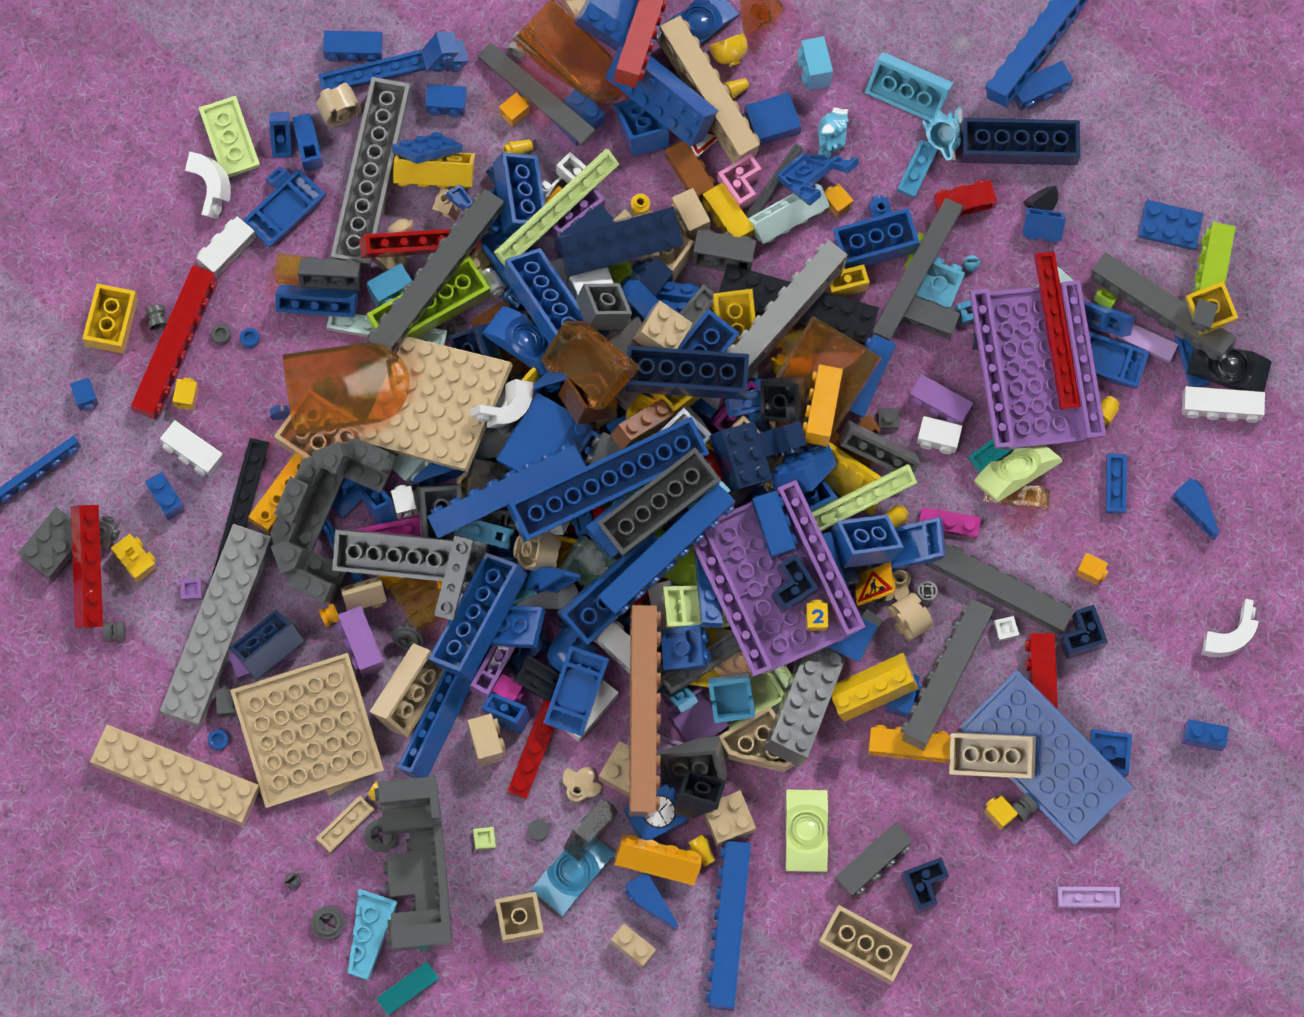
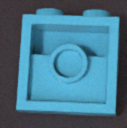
(941, 283)

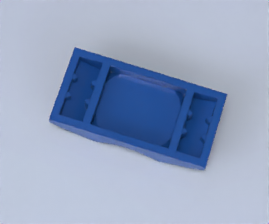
(708, 17)
(284, 208)
(518, 337)
(1117, 361)
(437, 473)
(921, 542)
(576, 690)

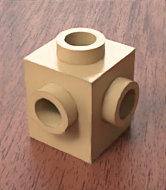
(444, 206)

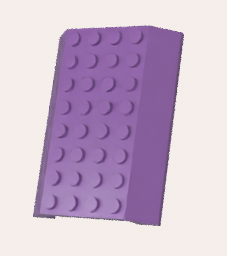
(1021, 373)
(746, 578)

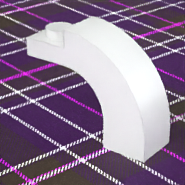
(216, 180)
(517, 401)
(1227, 644)

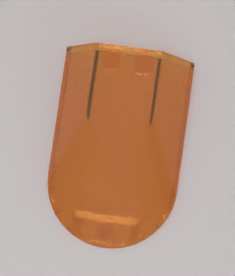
(568, 53)
(831, 348)
(344, 386)

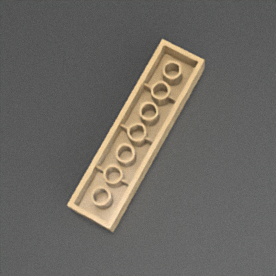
(696, 72)
(175, 775)

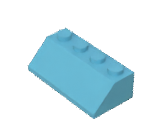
(908, 87)

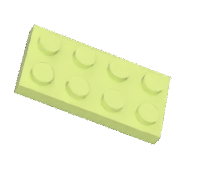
(229, 136)

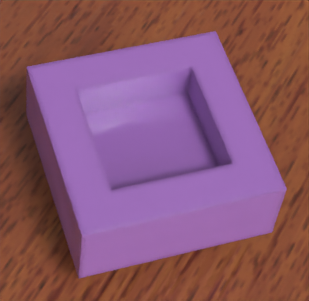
(191, 589)

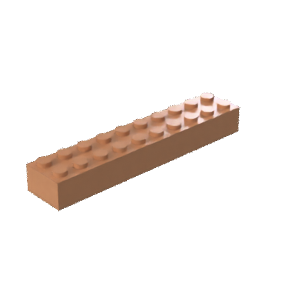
(643, 706)

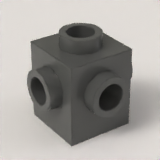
(108, 531)

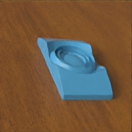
(569, 878)

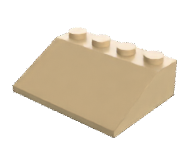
(307, 443)

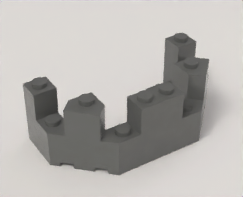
(307, 506)
(415, 809)

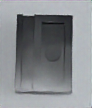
(537, 678)

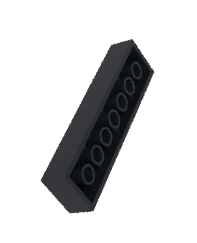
(843, 314)

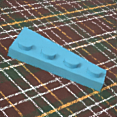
(369, 932)

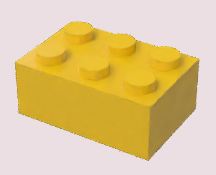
(110, 318)

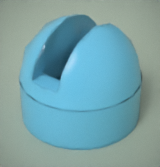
(972, 266)

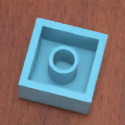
(815, 63)

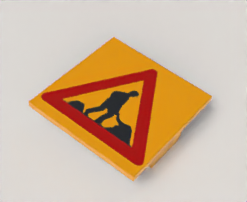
(875, 584)

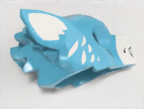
(832, 131)
(945, 132)

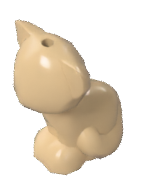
(388, 263)

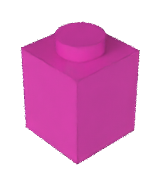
(508, 689)

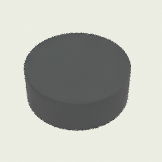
(221, 334)
(538, 830)

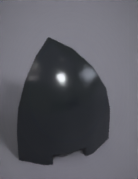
(1043, 199)

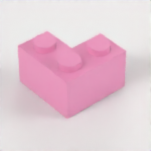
(738, 179)

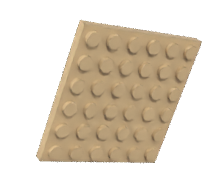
(436, 413)
(307, 730)

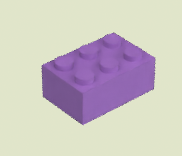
(360, 642)

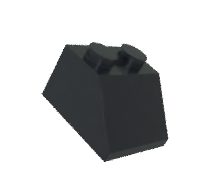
(783, 399)
(699, 794)

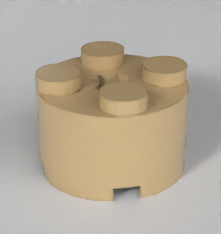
(338, 105)
(538, 552)
(910, 616)

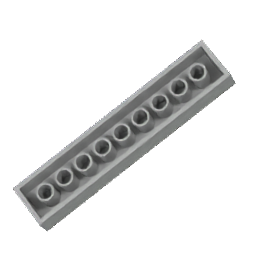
(371, 168)
(788, 308)
(216, 626)

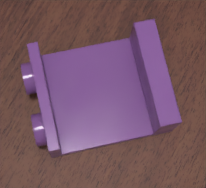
(698, 720)

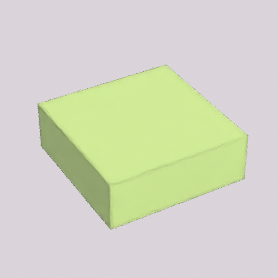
(484, 838)

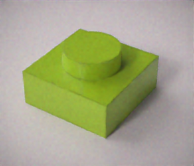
(1105, 298)

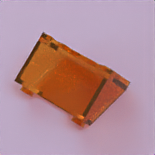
(589, 362)

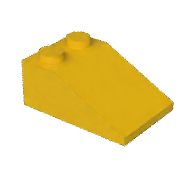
(735, 309)

